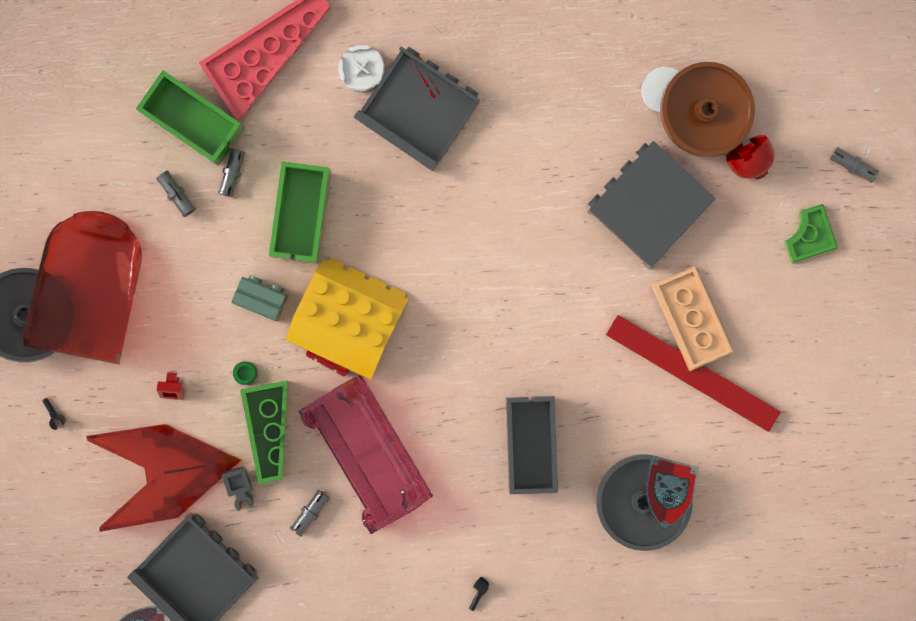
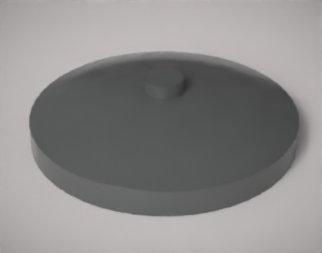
(15, 299)
(625, 509)

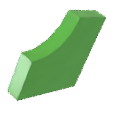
(813, 235)

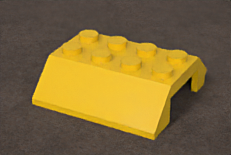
(346, 317)

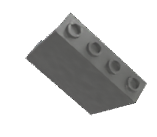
(409, 116)
(651, 203)
(193, 573)

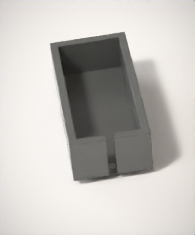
(531, 445)

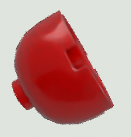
(752, 159)

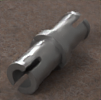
(854, 165)
(231, 172)
(184, 205)
(309, 513)

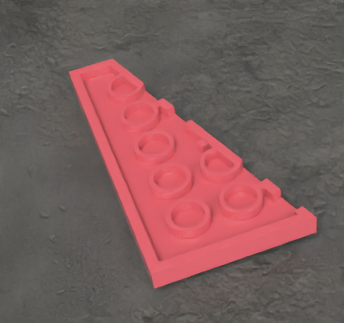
(255, 58)

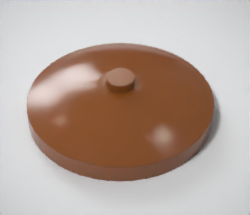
(707, 109)

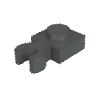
(238, 483)

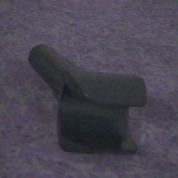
(53, 414)
(481, 586)

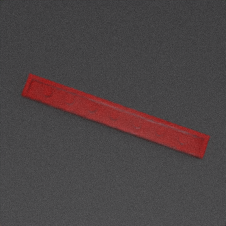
(700, 378)

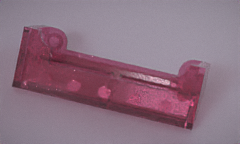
(368, 452)

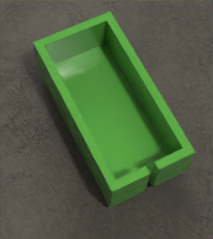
(190, 118)
(300, 212)

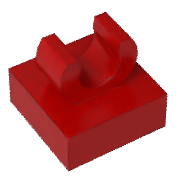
(171, 388)

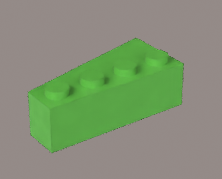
(265, 421)

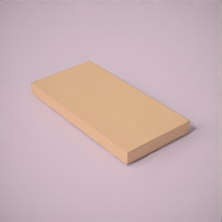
(692, 318)

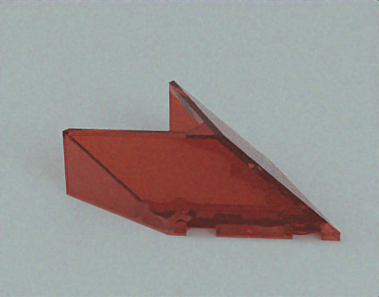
(176, 472)

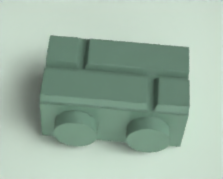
(259, 298)

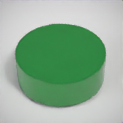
(245, 373)

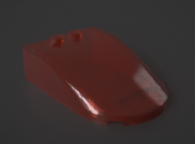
(85, 288)

